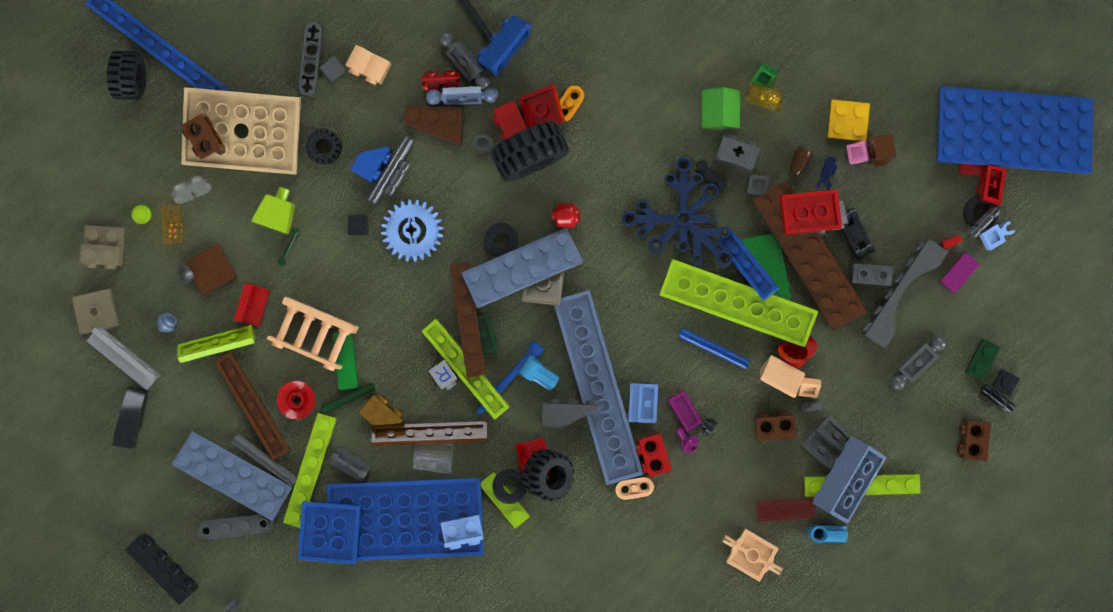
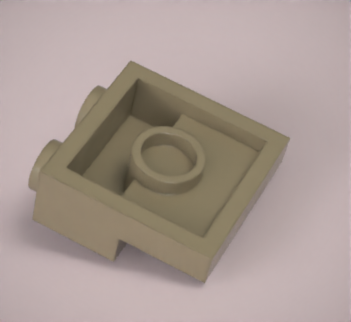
(102, 247)

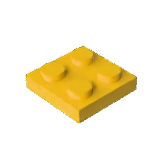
(848, 120)

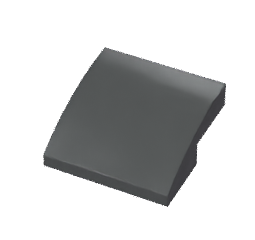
(826, 442)

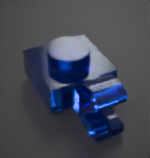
(829, 168)

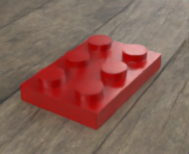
(810, 212)

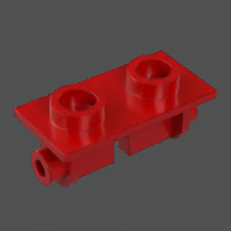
(433, 80)

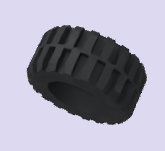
(529, 151)

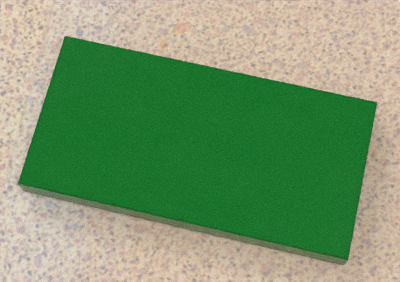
(770, 256)

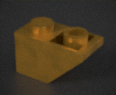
(379, 412)

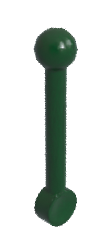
(282, 261)

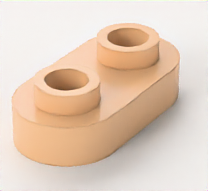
(634, 488)

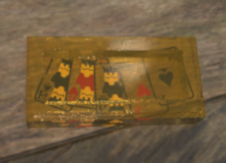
(172, 224)

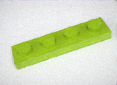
(215, 343)

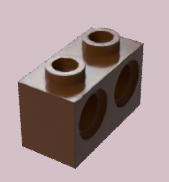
(207, 133)
(881, 150)
(775, 431)
(979, 440)

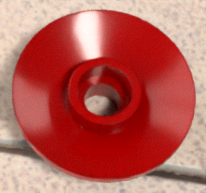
(286, 401)

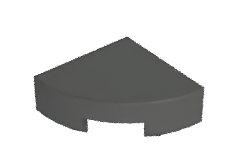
(185, 273)
(810, 406)

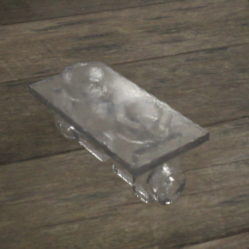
(183, 191)

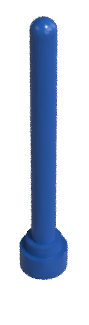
(533, 350)

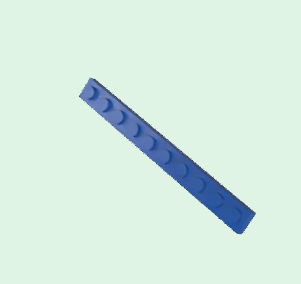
(155, 45)

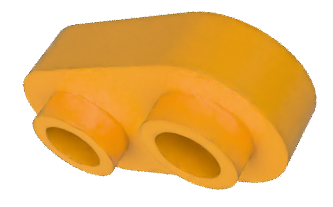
(570, 104)

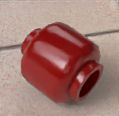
(566, 215)

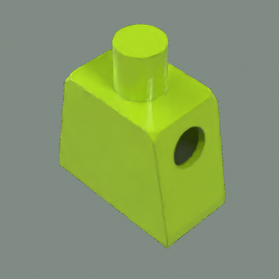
(276, 212)

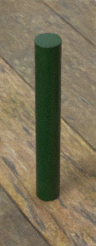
(347, 398)

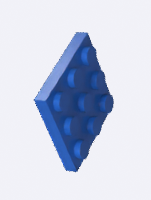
(329, 532)

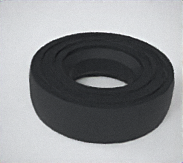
(968, 211)
(500, 228)
(501, 494)

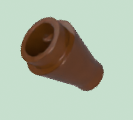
(800, 160)

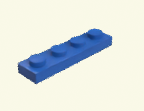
(749, 266)

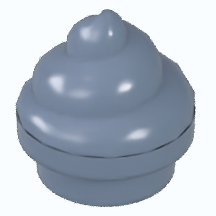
(166, 322)

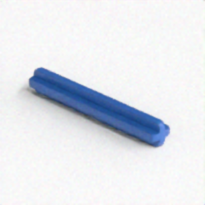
(714, 348)

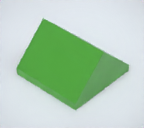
(720, 108)

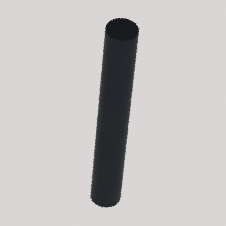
(476, 18)

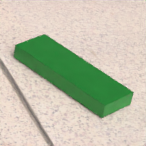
(347, 374)

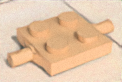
(752, 554)

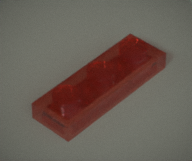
(785, 510)

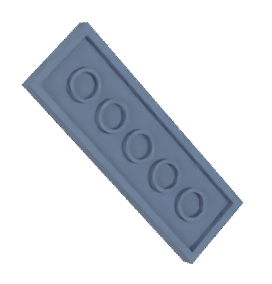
(522, 267)
(232, 476)

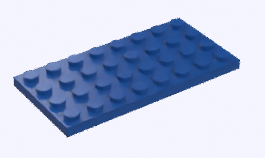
(1015, 130)
(407, 515)

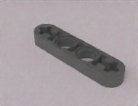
(310, 59)

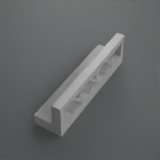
(123, 357)

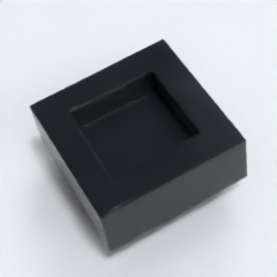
(358, 225)
(1006, 382)

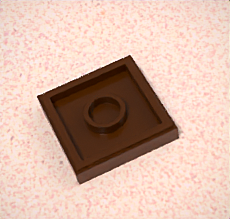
(211, 269)

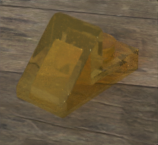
(765, 96)

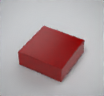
(950, 241)

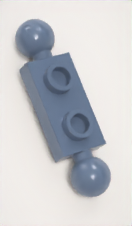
(462, 95)

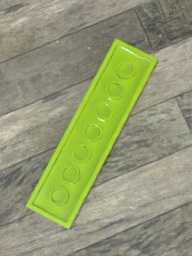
(738, 303)

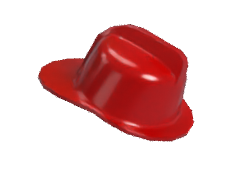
(795, 354)

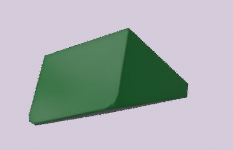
(765, 75)

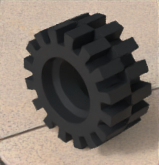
(312, 146)

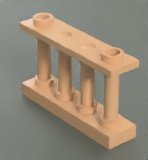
(328, 321)

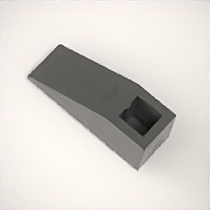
(563, 414)

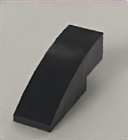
(130, 418)

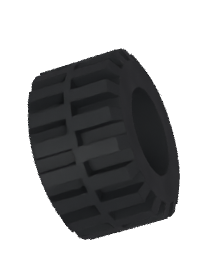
(126, 75)
(536, 472)

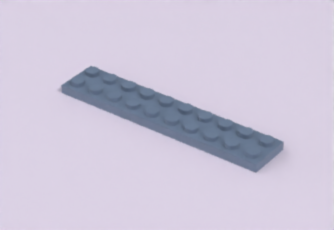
(598, 383)

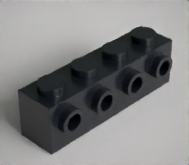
(162, 568)

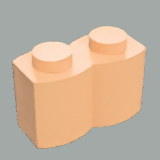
(368, 64)

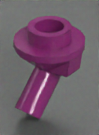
(688, 444)

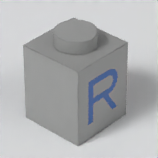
(444, 375)

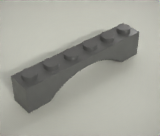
(882, 326)

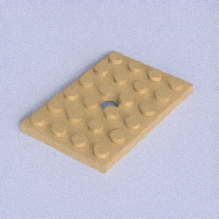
(271, 123)

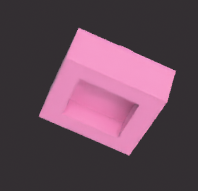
(858, 152)

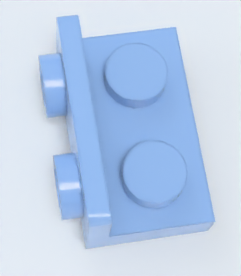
(462, 531)

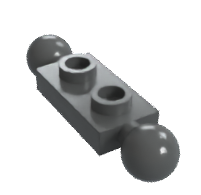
(464, 60)
(918, 362)

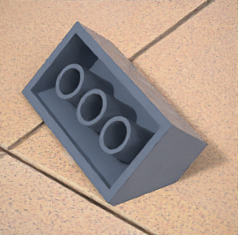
(849, 479)

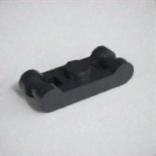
(855, 234)

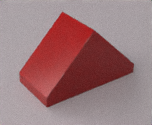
(992, 184)

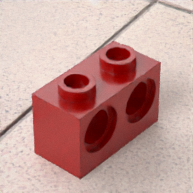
(657, 453)

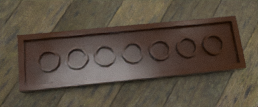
(813, 263)

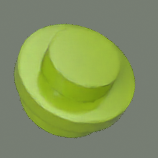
(141, 214)

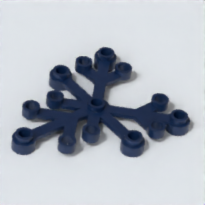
(699, 234)

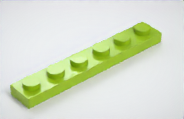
(454, 357)
(310, 467)
(881, 484)

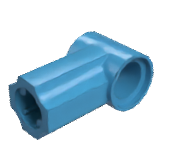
(534, 370)
(829, 533)

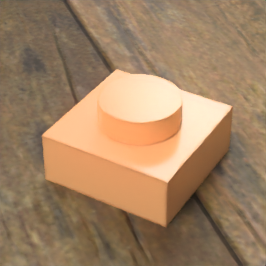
(809, 388)

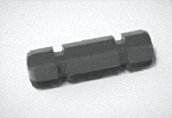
(397, 178)
(984, 221)

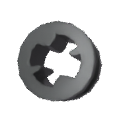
(233, 605)

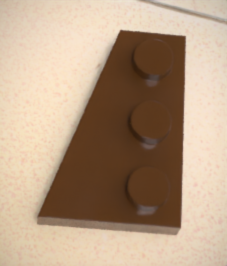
(436, 121)

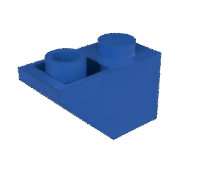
(369, 163)

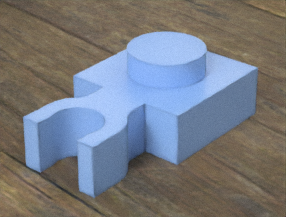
(995, 235)

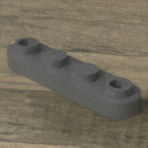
(234, 526)

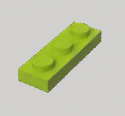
(513, 512)

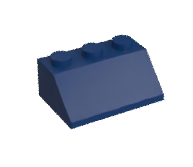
(504, 45)

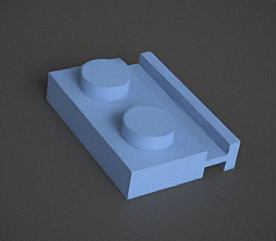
(643, 403)

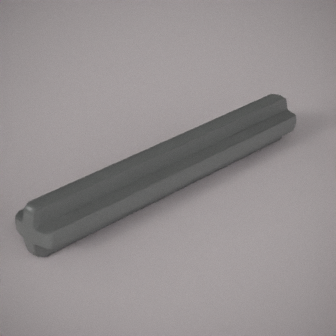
(389, 170)
(263, 459)

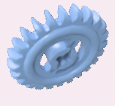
(413, 249)

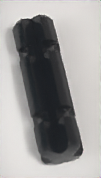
(711, 175)
(997, 398)

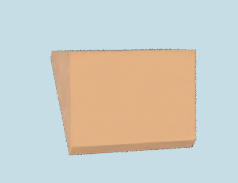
(781, 376)

